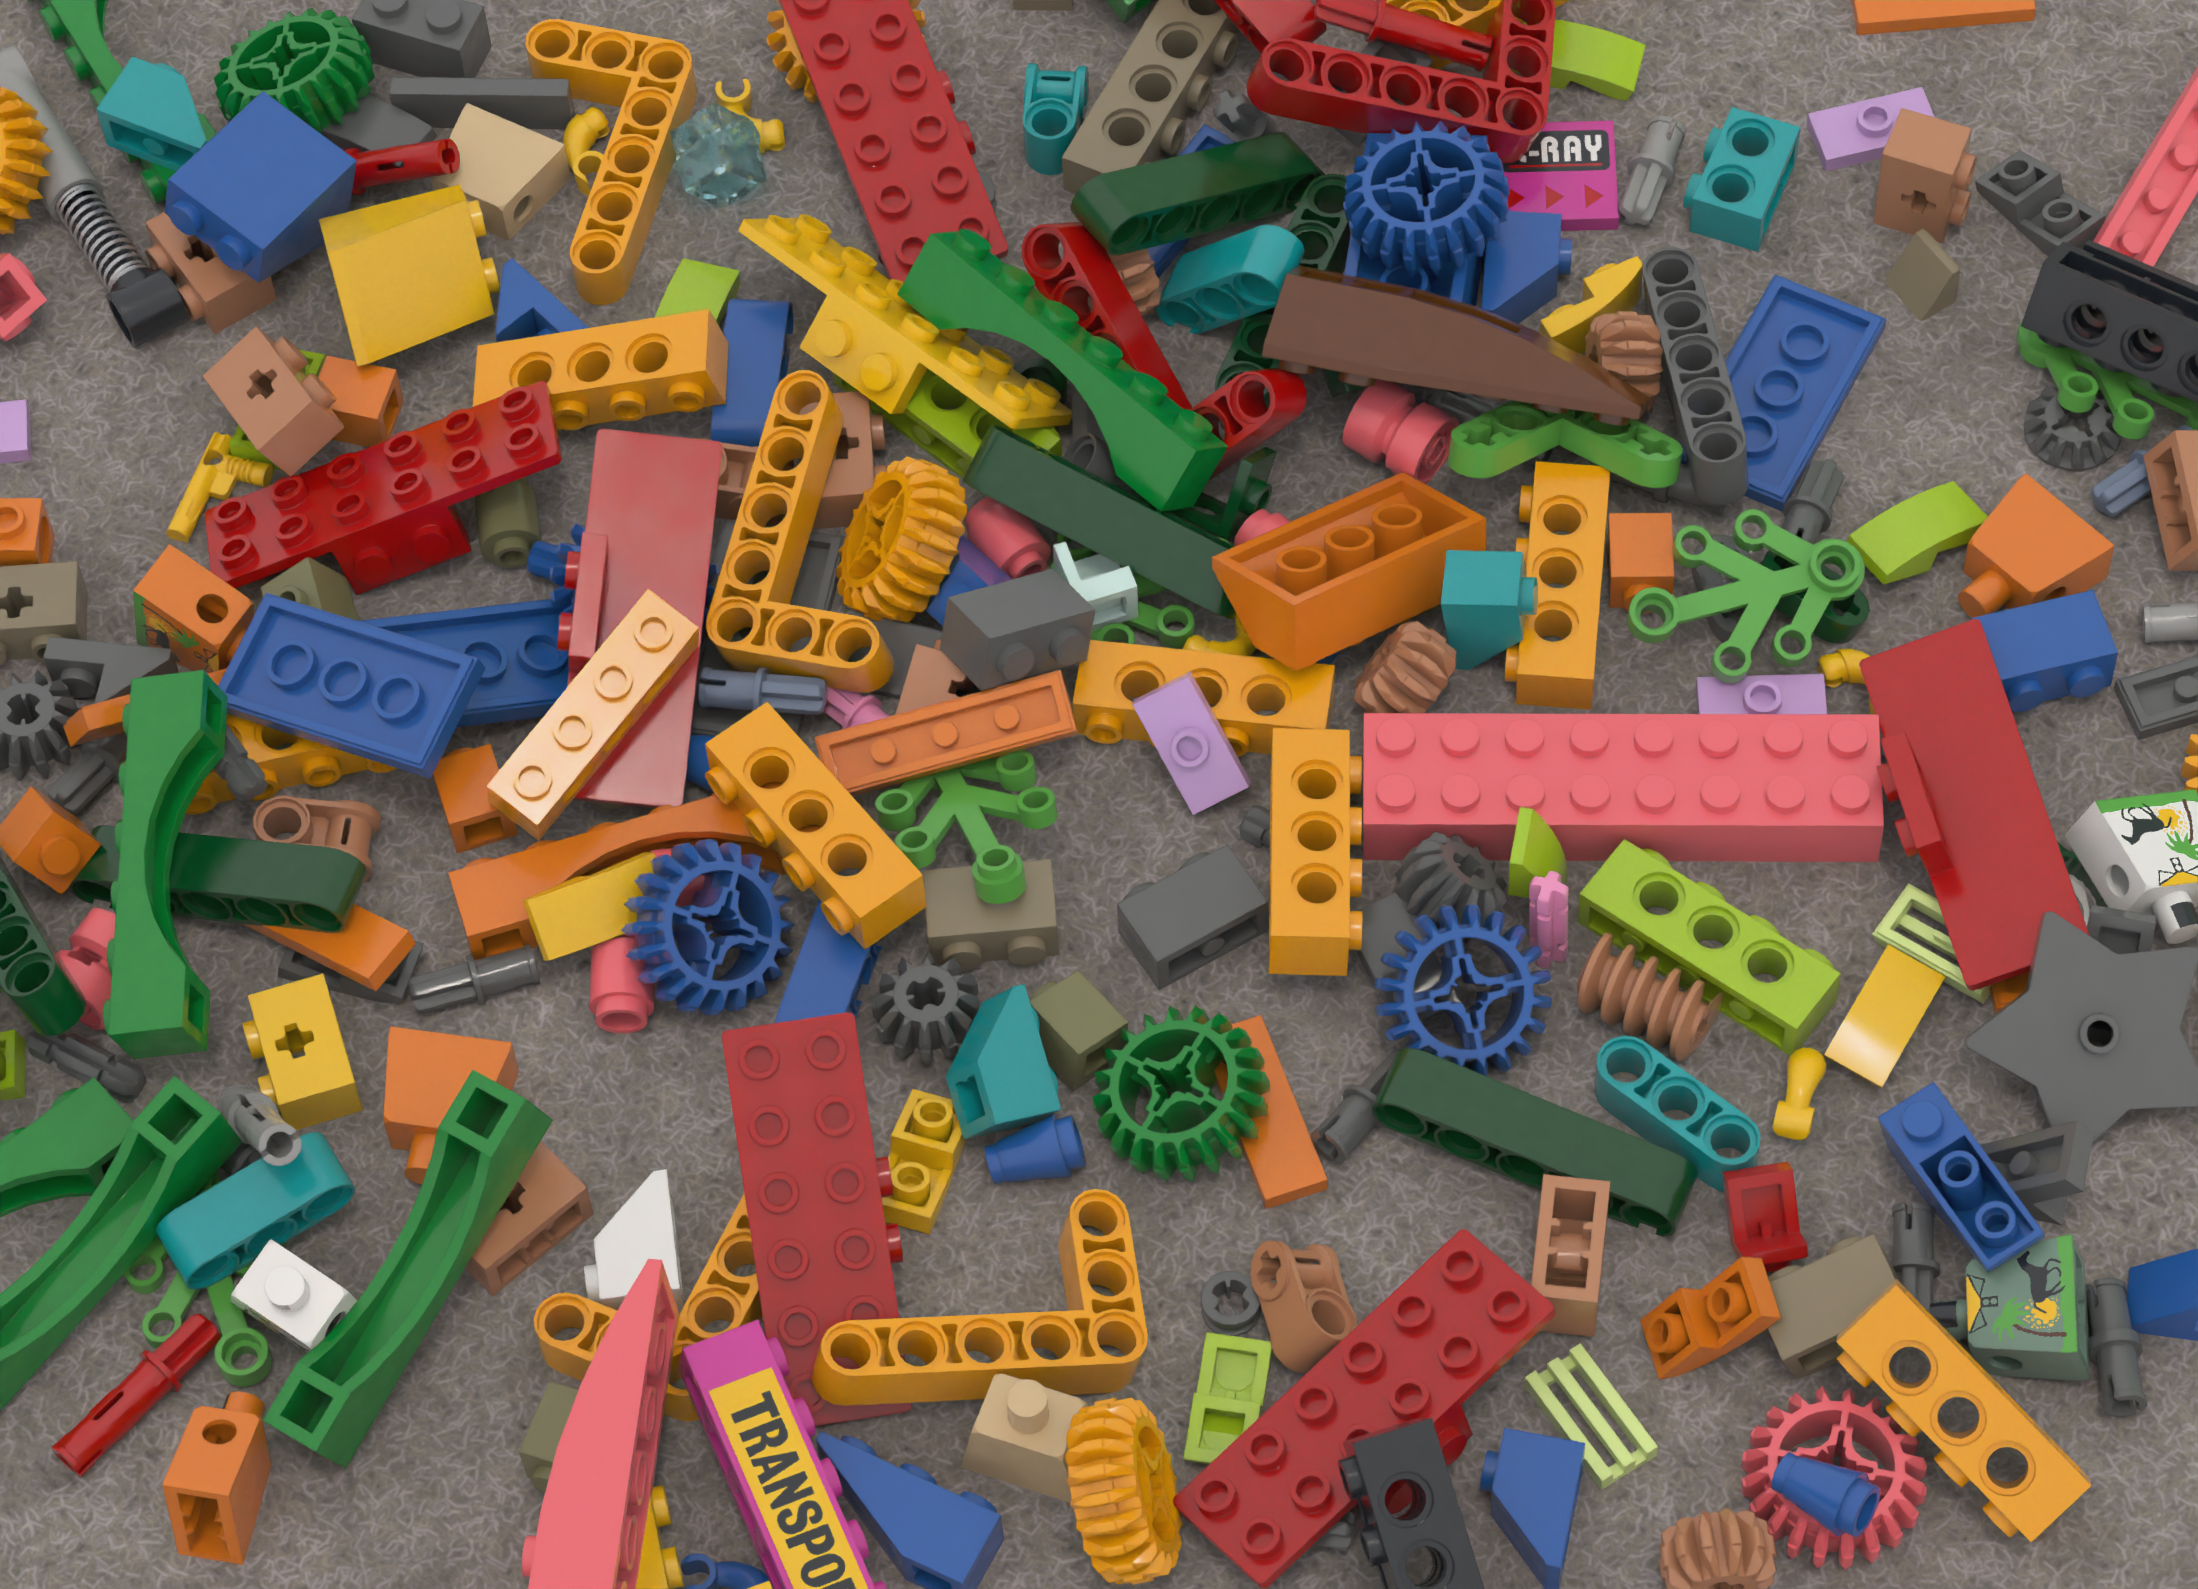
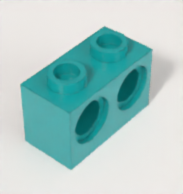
(1750, 170)

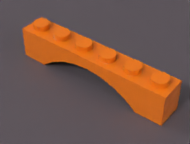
(492, 889)

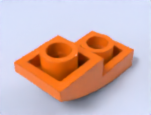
(1710, 1321)

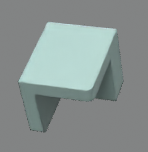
(1101, 584)

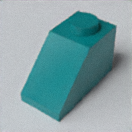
(151, 115)
(1485, 603)

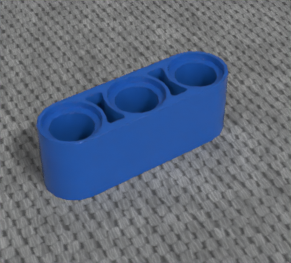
(755, 367)
(827, 973)

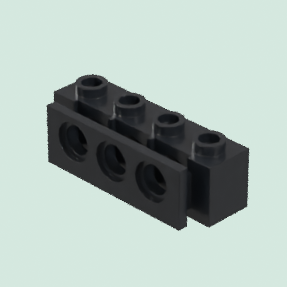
(2119, 315)
(1434, 1518)

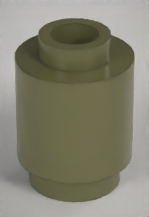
(508, 523)

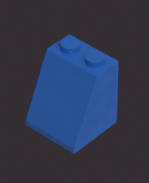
(261, 189)

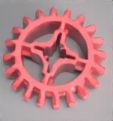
(1843, 1423)

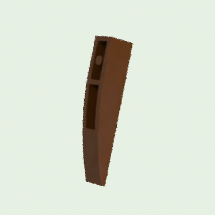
(1434, 342)

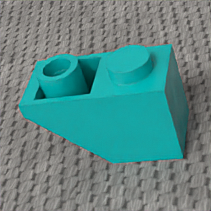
(1002, 1069)

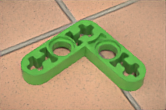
(1520, 432)

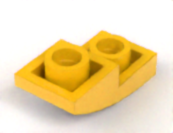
(1604, 292)
(586, 908)
(1884, 1016)
(922, 1160)

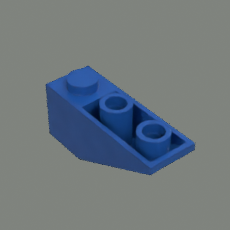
(1958, 1178)
(922, 1528)

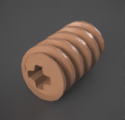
(1645, 1000)

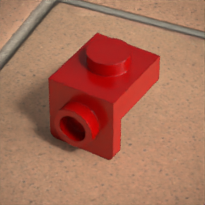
(1764, 1215)

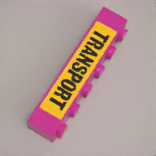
(772, 1464)

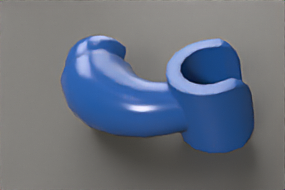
(722, 1574)

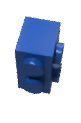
(2051, 649)

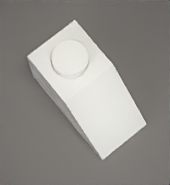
(636, 1233)

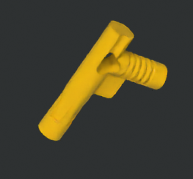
(215, 482)

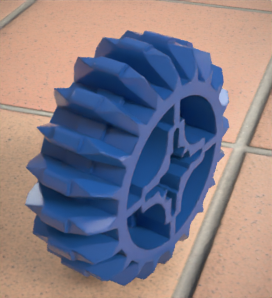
(1464, 198)
(727, 882)
(1454, 964)

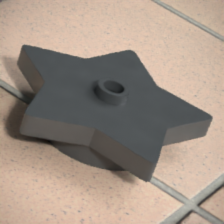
(2070, 987)

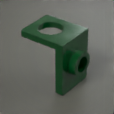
(1247, 496)

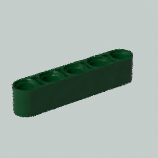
(1194, 193)
(1325, 237)
(1100, 516)
(242, 881)
(32, 967)
(1531, 1138)

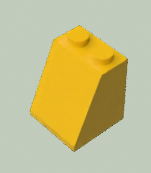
(409, 270)

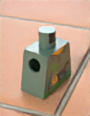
(2025, 1313)

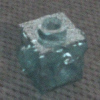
(718, 155)

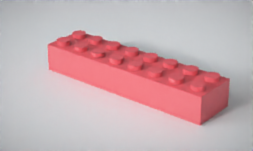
(1658, 780)

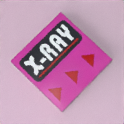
(1568, 175)

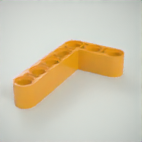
(656, 94)
(781, 553)
(714, 1297)
(1007, 1337)

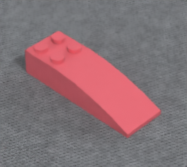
(609, 1450)

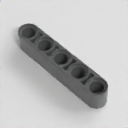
(1696, 377)

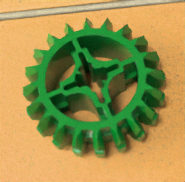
(304, 62)
(1177, 1060)

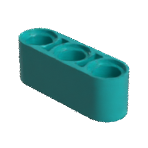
(1229, 279)
(1668, 1087)
(259, 1203)

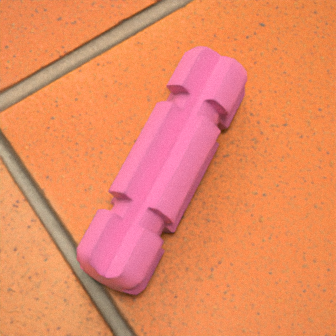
(1549, 918)

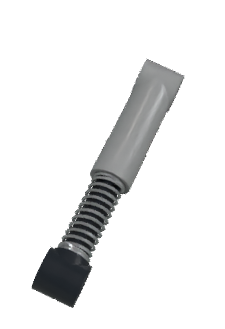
(138, 296)

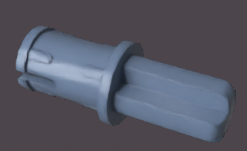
(2125, 485)
(752, 690)

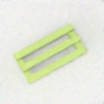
(1897, 917)
(1560, 1372)

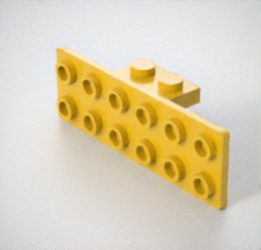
(885, 343)

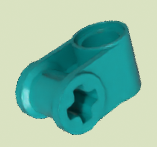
(1052, 114)

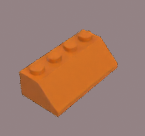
(1346, 569)

